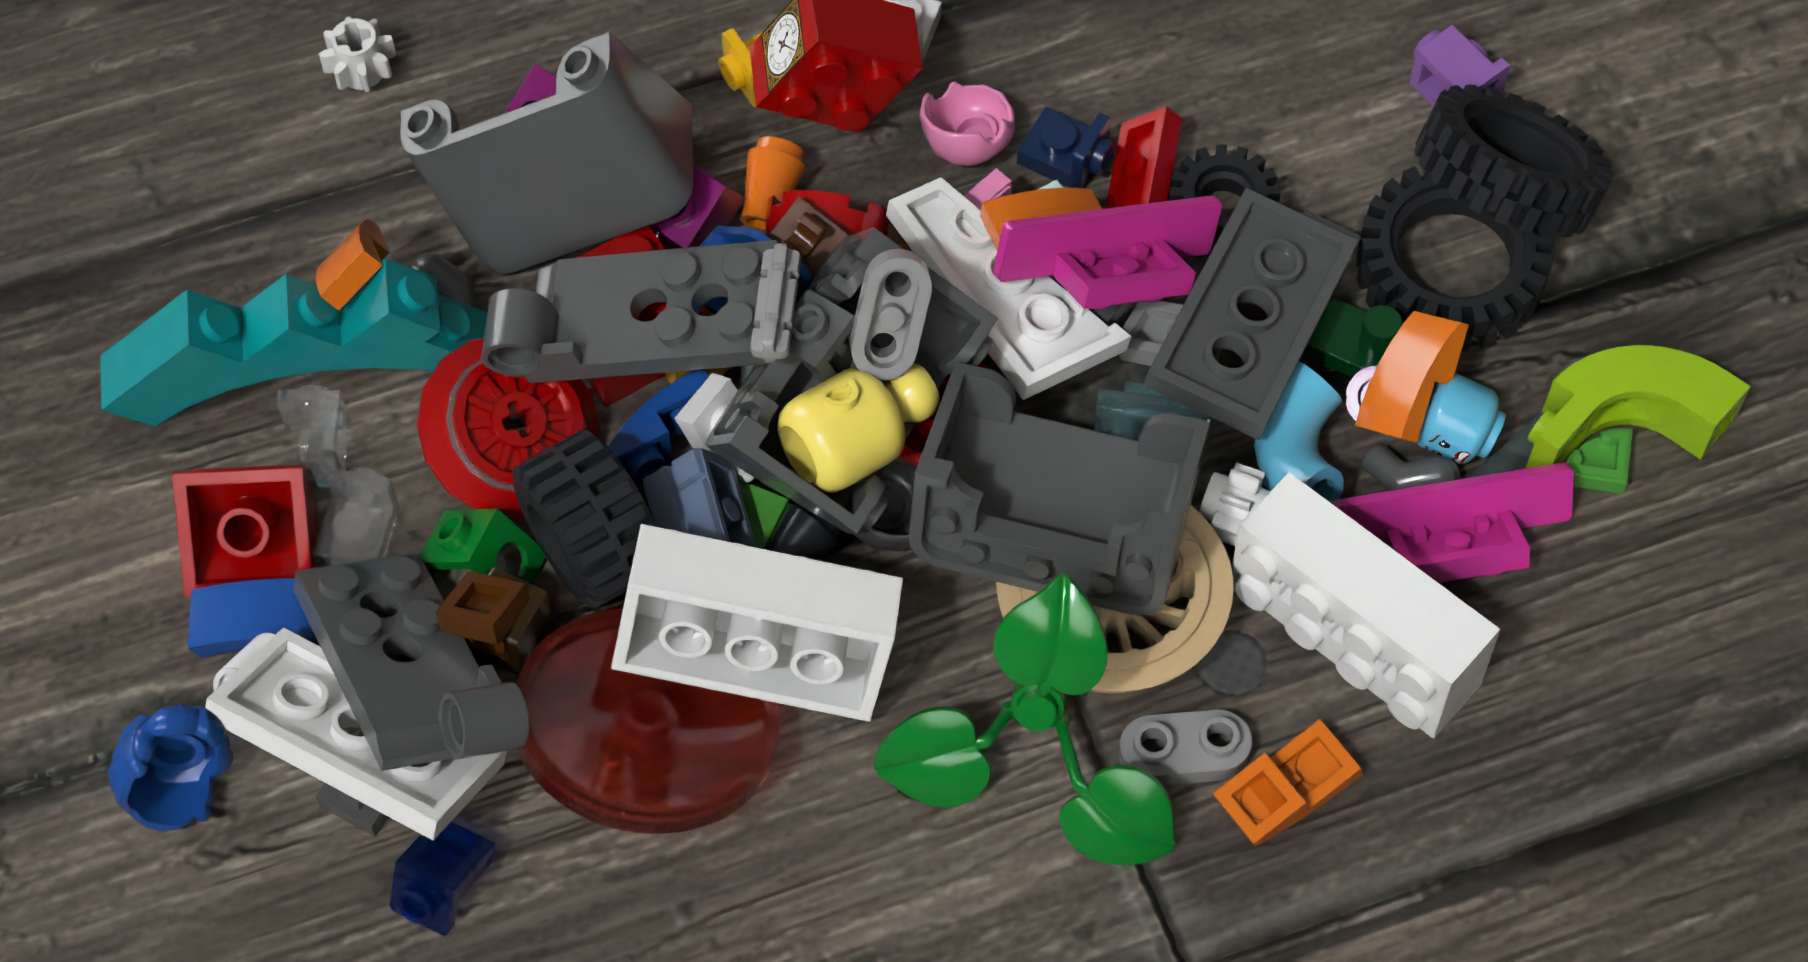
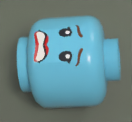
(1461, 420)

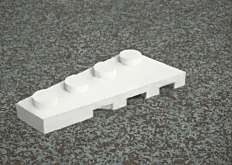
(1039, 327)

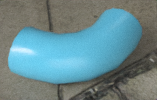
(1294, 433)

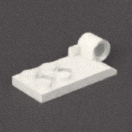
(292, 706)

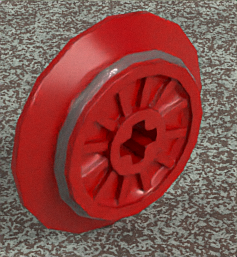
(465, 431)

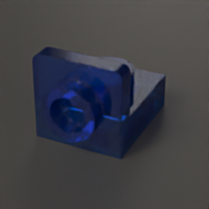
(437, 874)

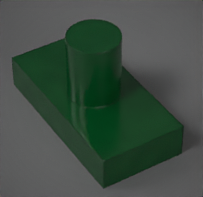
(1352, 337)

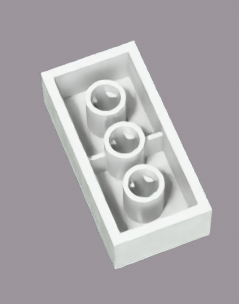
(1361, 606)
(757, 623)

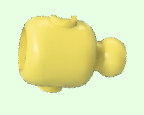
(853, 425)

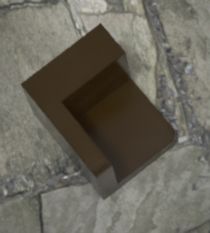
(528, 631)

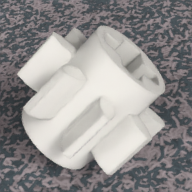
(357, 54)
(1232, 499)

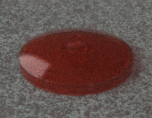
(636, 745)

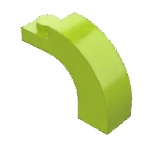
(1640, 387)

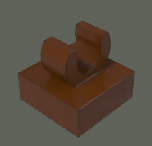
(808, 233)
(482, 609)

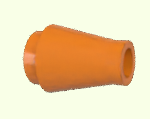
(771, 169)

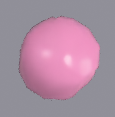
(967, 123)

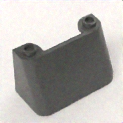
(564, 169)
(747, 429)
(1049, 498)

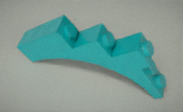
(211, 347)

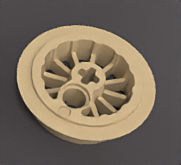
(1200, 574)

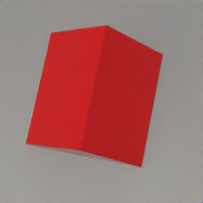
(244, 524)

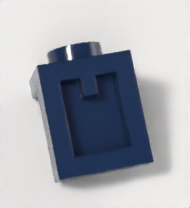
(1067, 148)

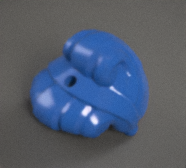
(169, 766)

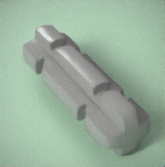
(775, 303)

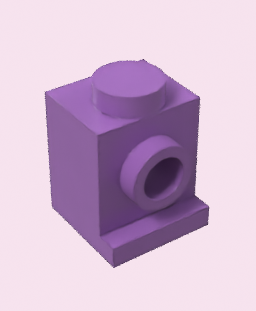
(1452, 60)

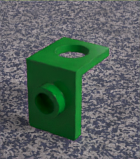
(473, 542)

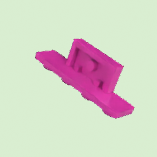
(1112, 252)
(1467, 523)

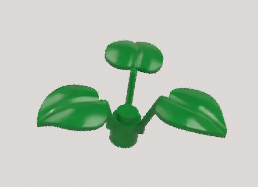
(1049, 650)

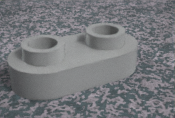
(890, 311)
(1187, 751)

